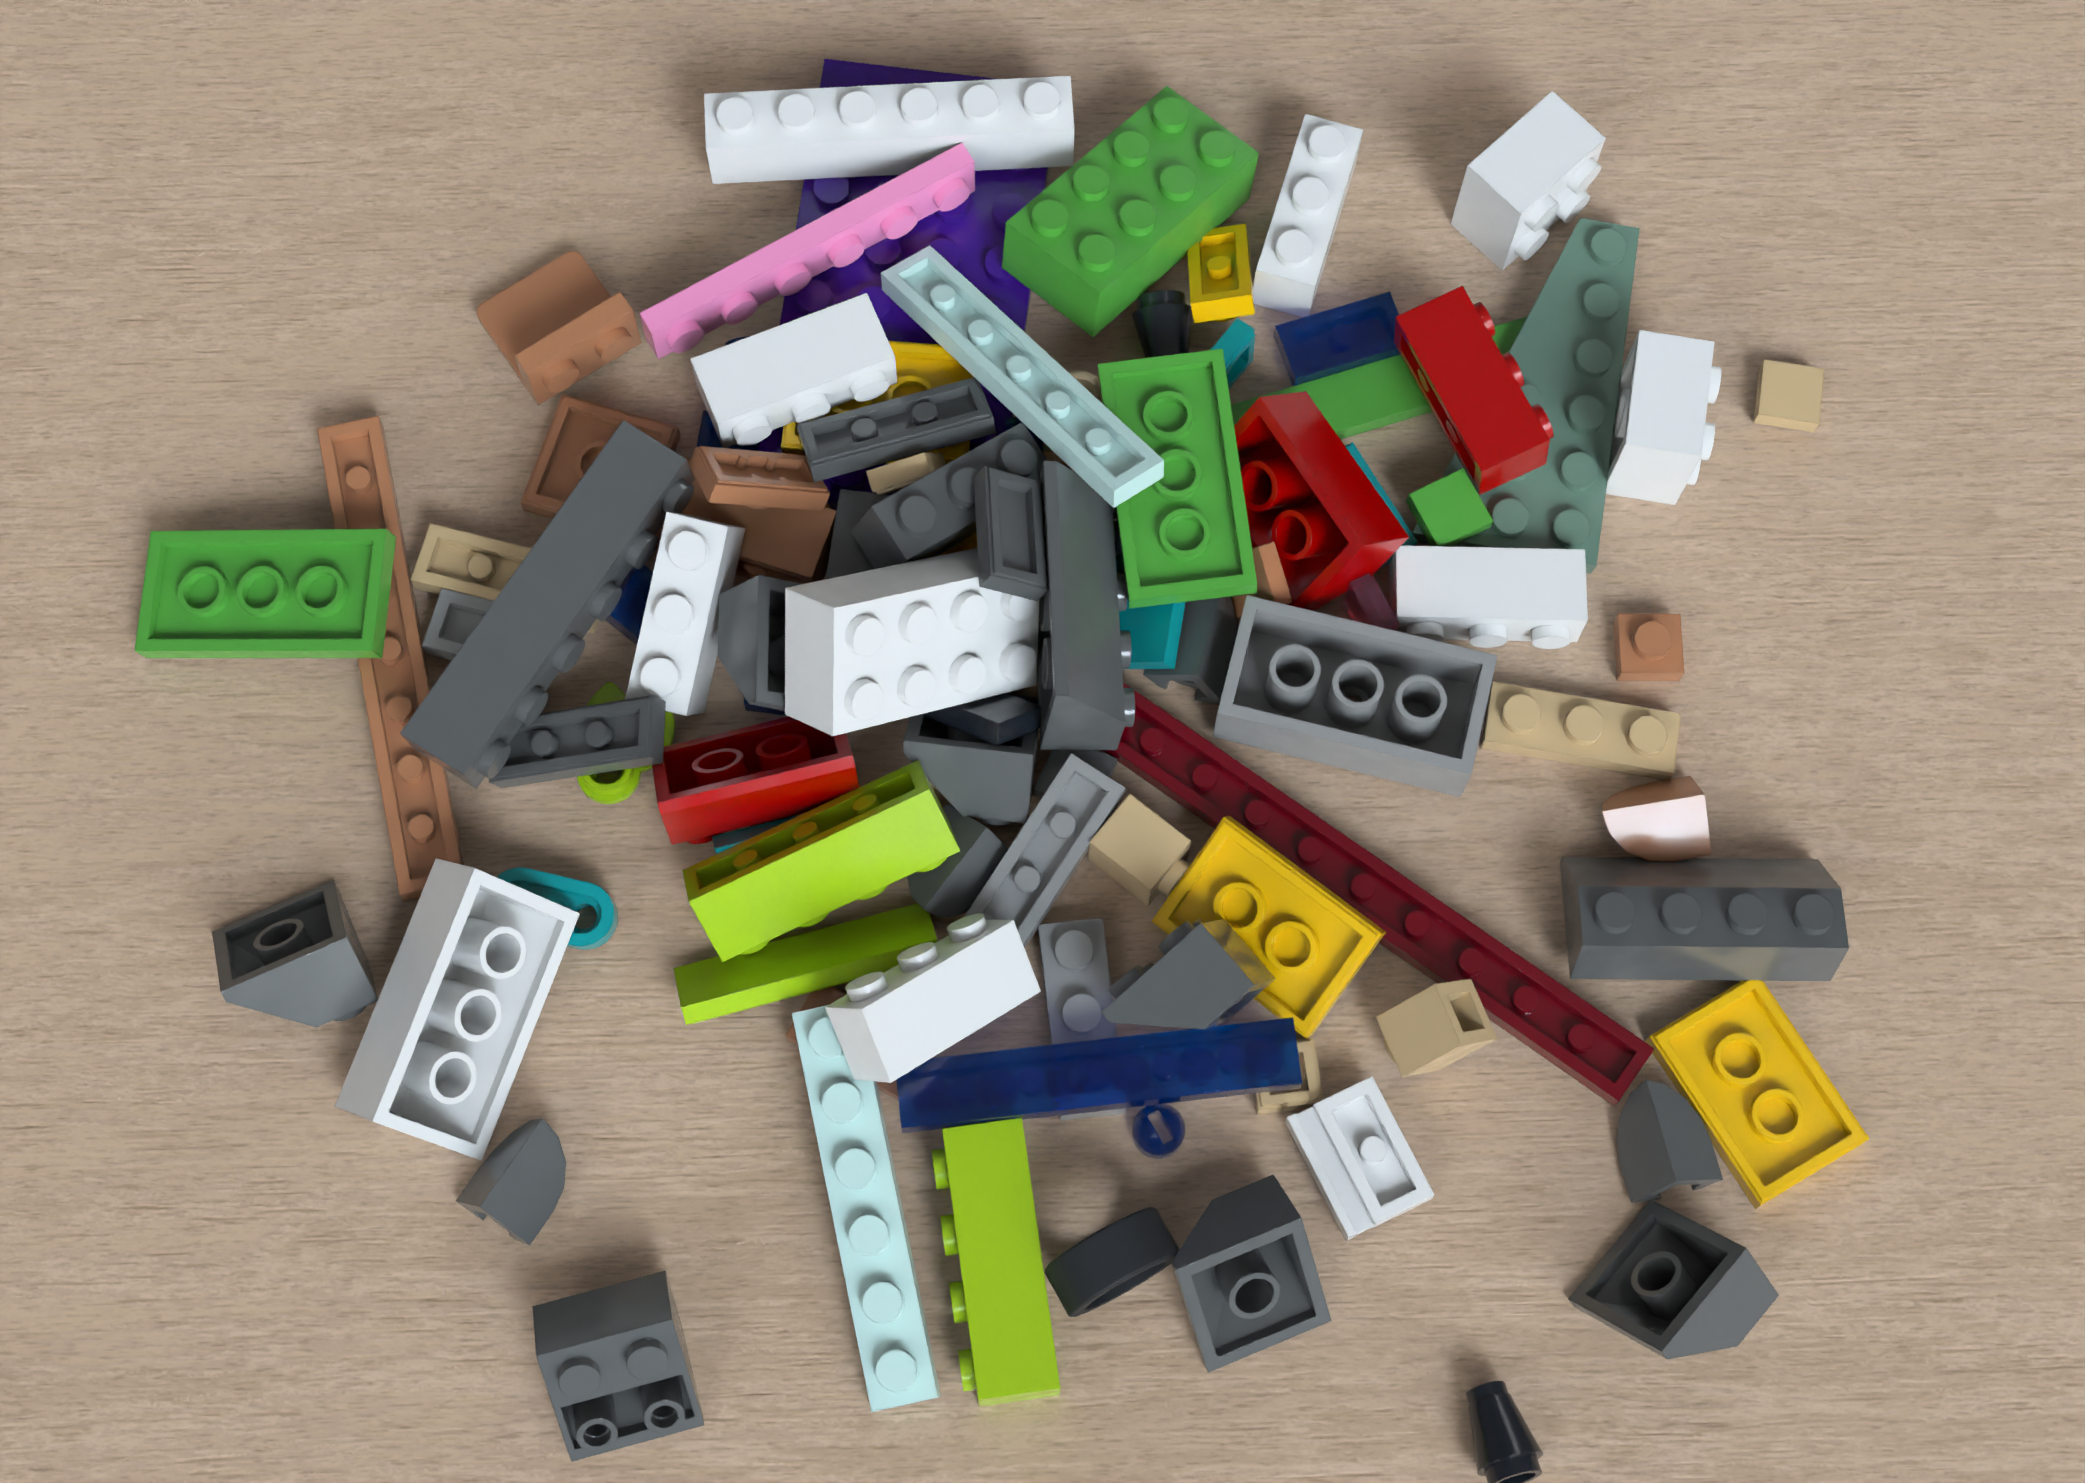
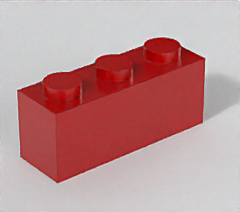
(1473, 389)

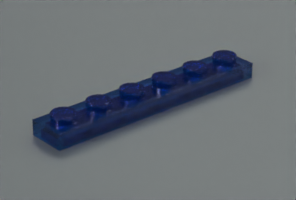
(1100, 1075)

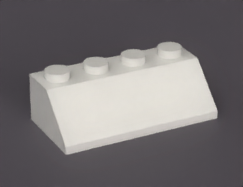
(458, 1009)

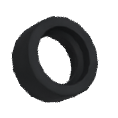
(1111, 1261)

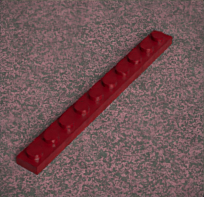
(1415, 922)

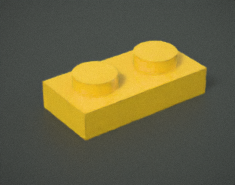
(1221, 275)

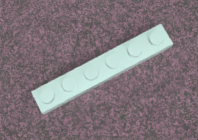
(1023, 376)
(867, 1220)

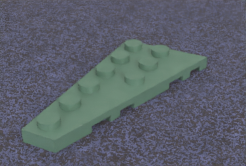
(1573, 370)

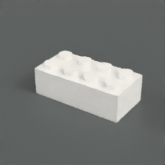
(903, 643)

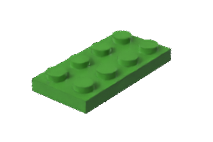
(1191, 527)
(266, 594)

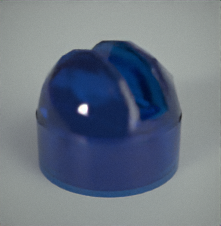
(1147, 1138)

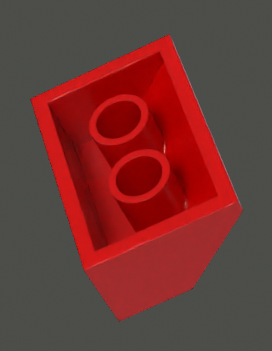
(1311, 499)
(749, 778)

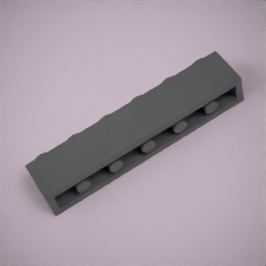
(550, 606)

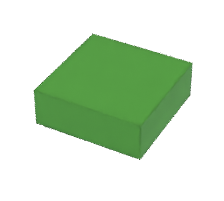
(1449, 510)

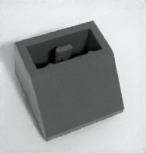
(1195, 984)
(616, 1366)

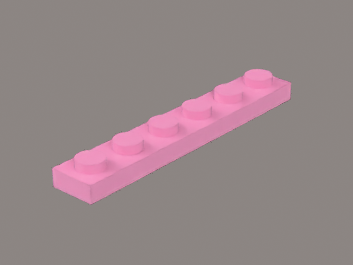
(794, 259)

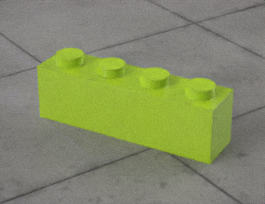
(820, 862)
(999, 1263)

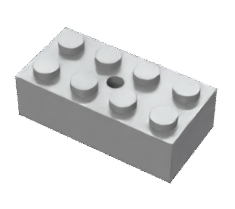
(1415, 694)

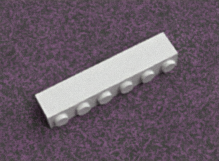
(887, 128)

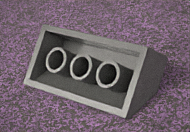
(1079, 619)
(1702, 919)

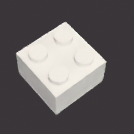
(1528, 182)
(1662, 417)

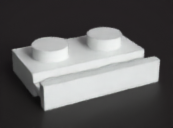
(1359, 1158)

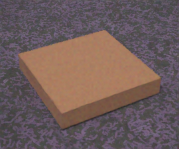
(572, 445)

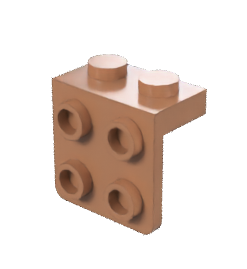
(559, 325)

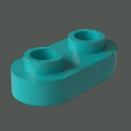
(573, 895)

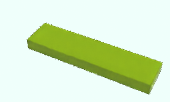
(800, 963)

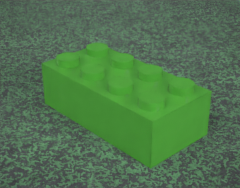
(1128, 210)

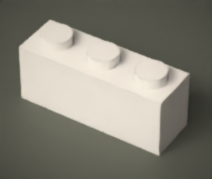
(1306, 216)
(795, 371)
(1490, 594)
(682, 612)
(932, 998)

